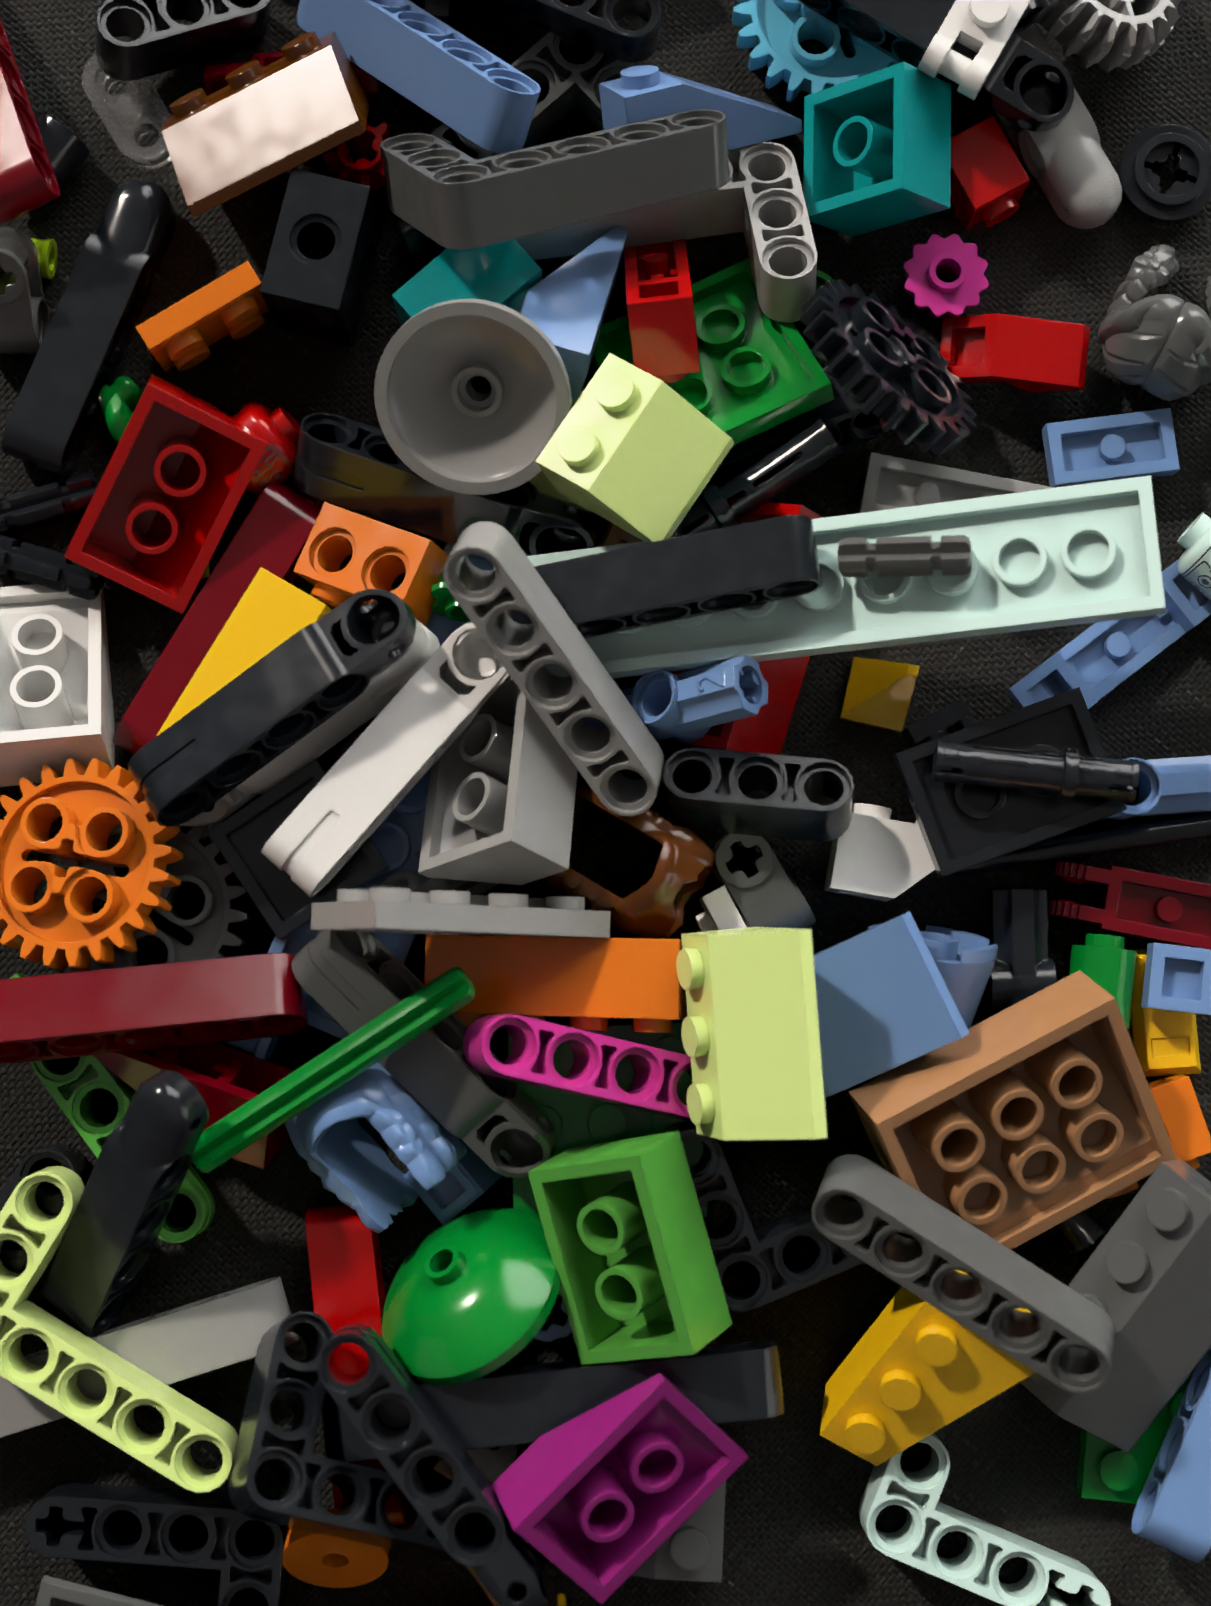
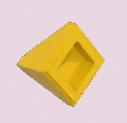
(879, 693)

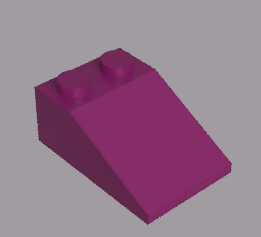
(616, 1483)

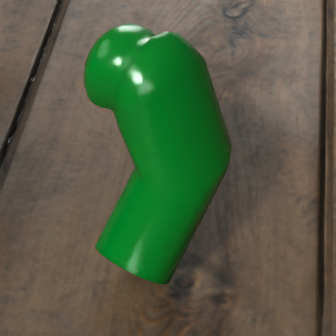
(117, 404)

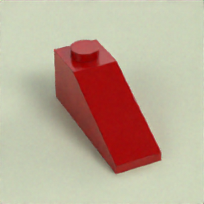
(661, 310)

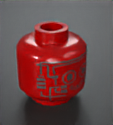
(282, 435)

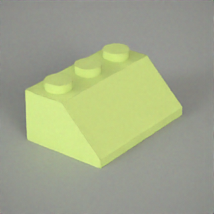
(752, 1034)

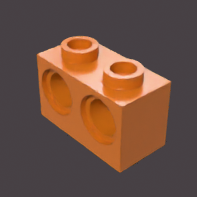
(377, 560)

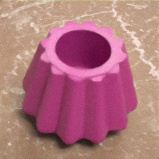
(950, 258)

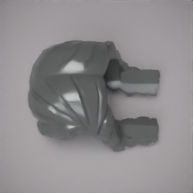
(1159, 338)

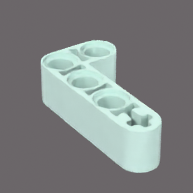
(986, 1546)

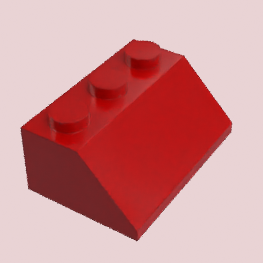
(166, 495)

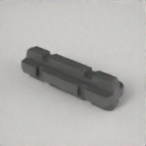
(905, 556)

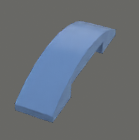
(1115, 648)

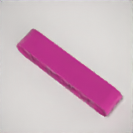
(593, 1066)

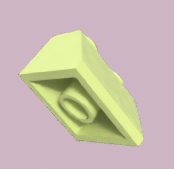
(634, 451)

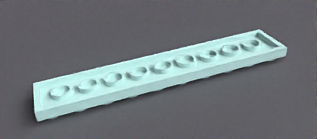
(1034, 566)

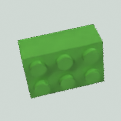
(630, 1249)

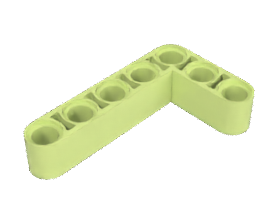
(73, 1351)

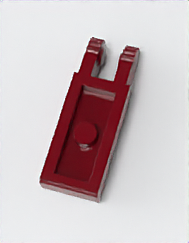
(1140, 904)

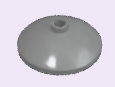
(447, 427)

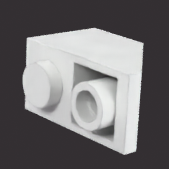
(877, 856)

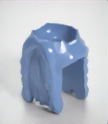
(354, 1163)

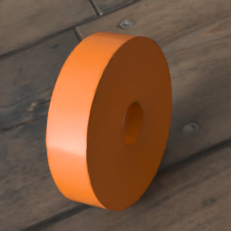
(332, 1560)

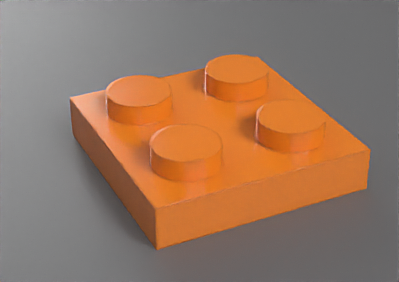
(221, 308)

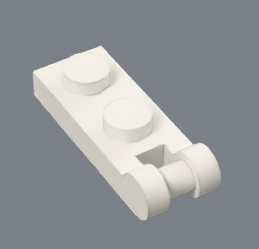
(979, 26)

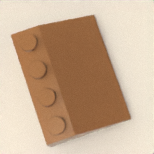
(1022, 1114)

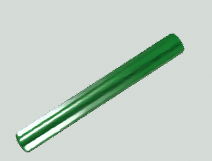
(333, 1068)

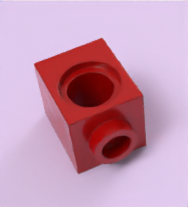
(985, 175)

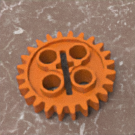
(63, 923)

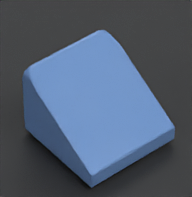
(458, 1188)

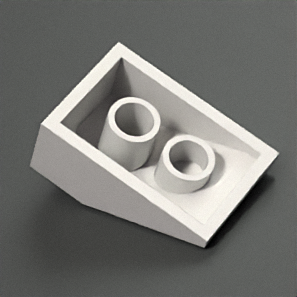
(53, 682)

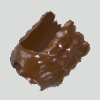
(658, 905)

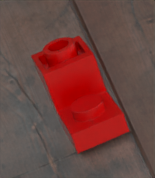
(1016, 350)

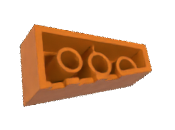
(565, 978)

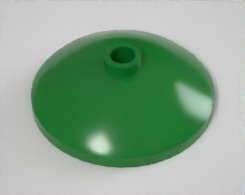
(470, 1296)

